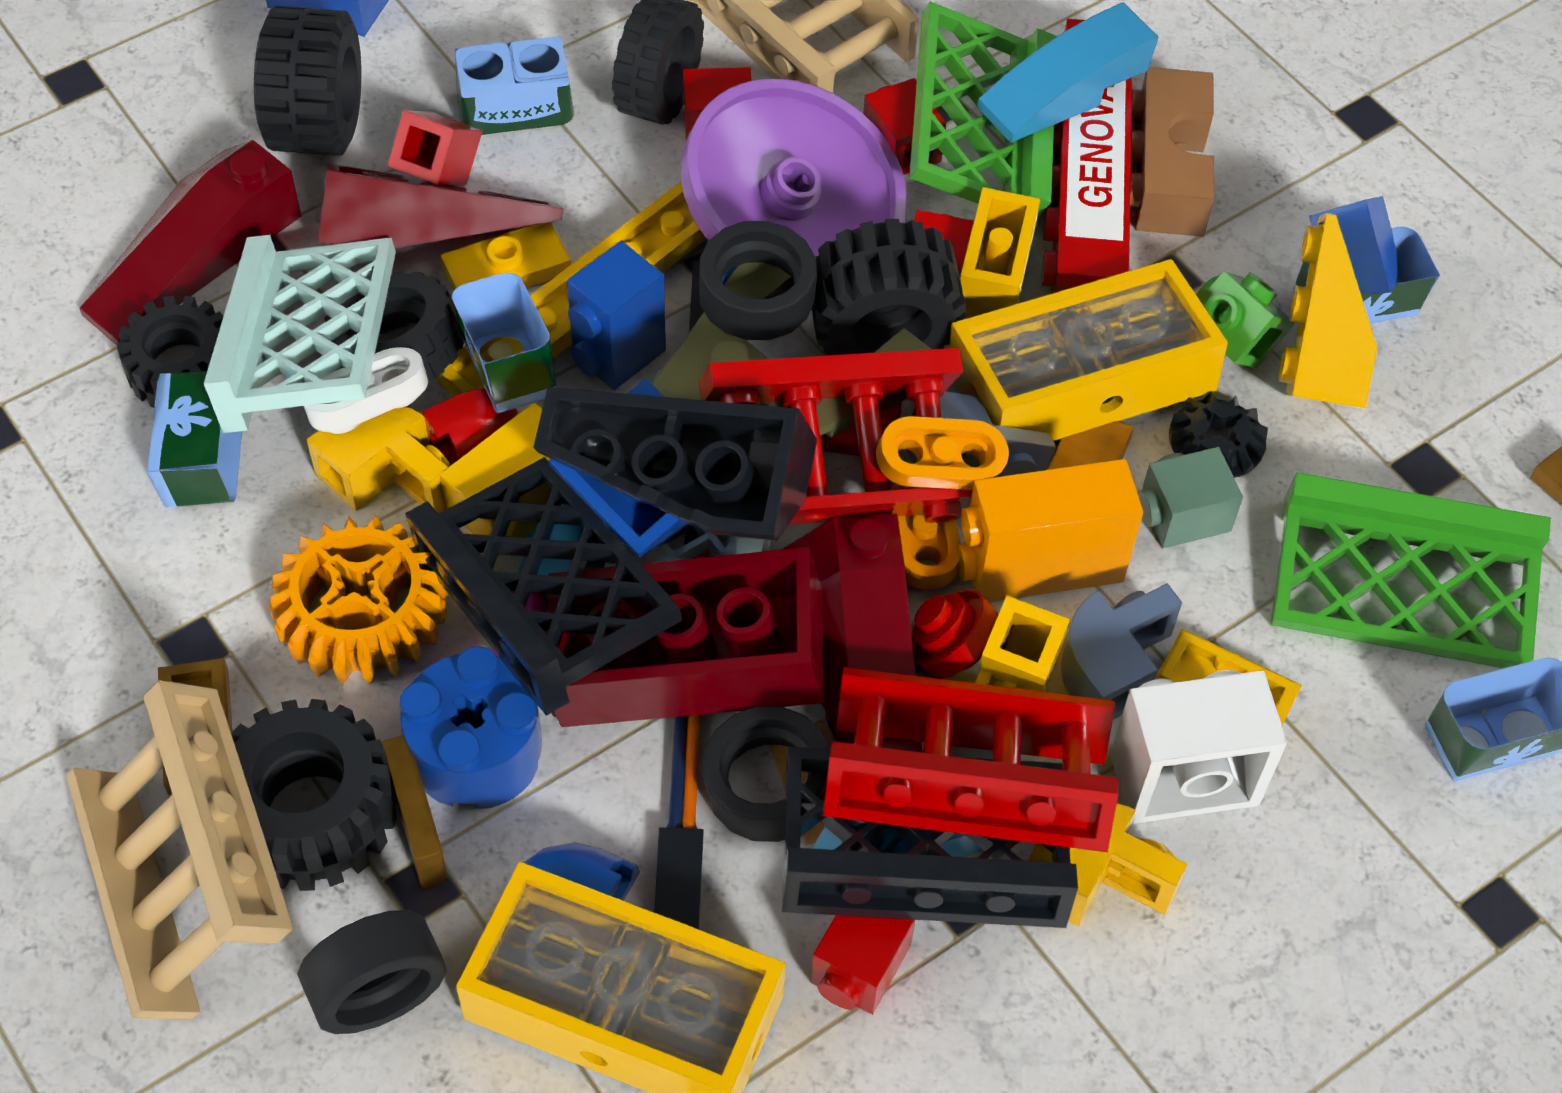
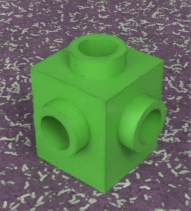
(1245, 316)

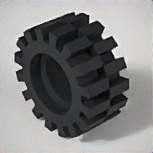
(161, 330)

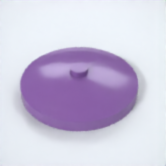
(790, 160)

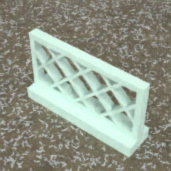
(256, 324)

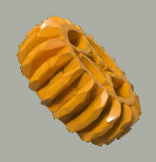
(355, 620)

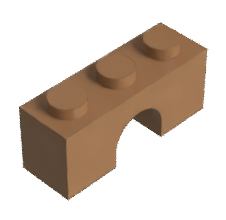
(1171, 185)

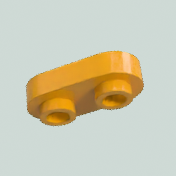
(938, 452)
(929, 542)

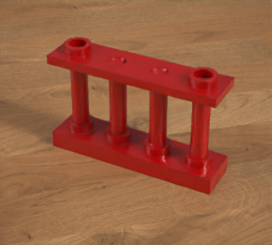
(863, 382)
(972, 794)

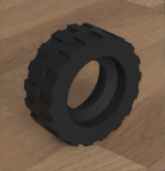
(651, 57)
(423, 302)

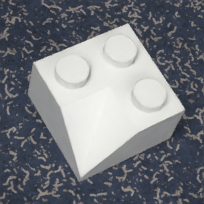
(1197, 745)

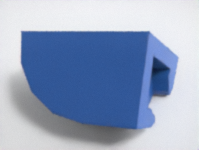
(1368, 243)
(588, 867)

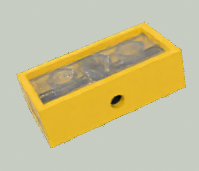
(1091, 353)
(620, 988)

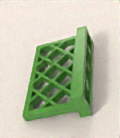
(1022, 165)
(1417, 521)

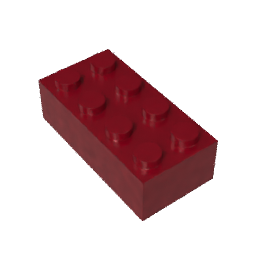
(742, 641)

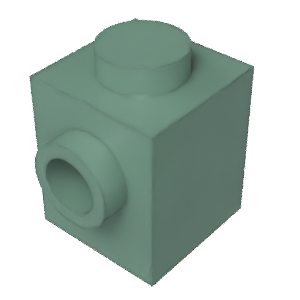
(1189, 497)

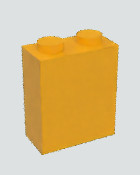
(1050, 530)

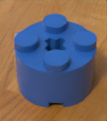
(471, 730)

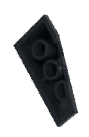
(698, 460)

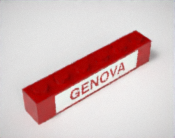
(1090, 193)

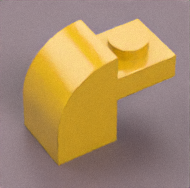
(380, 453)
(1022, 647)
(1131, 866)

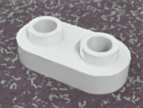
(393, 383)

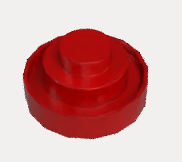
(952, 632)

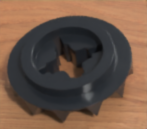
(1246, 441)

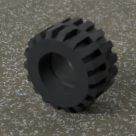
(307, 80)
(886, 281)
(320, 744)

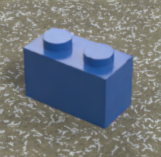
(616, 315)

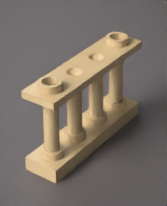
(781, 46)
(224, 845)

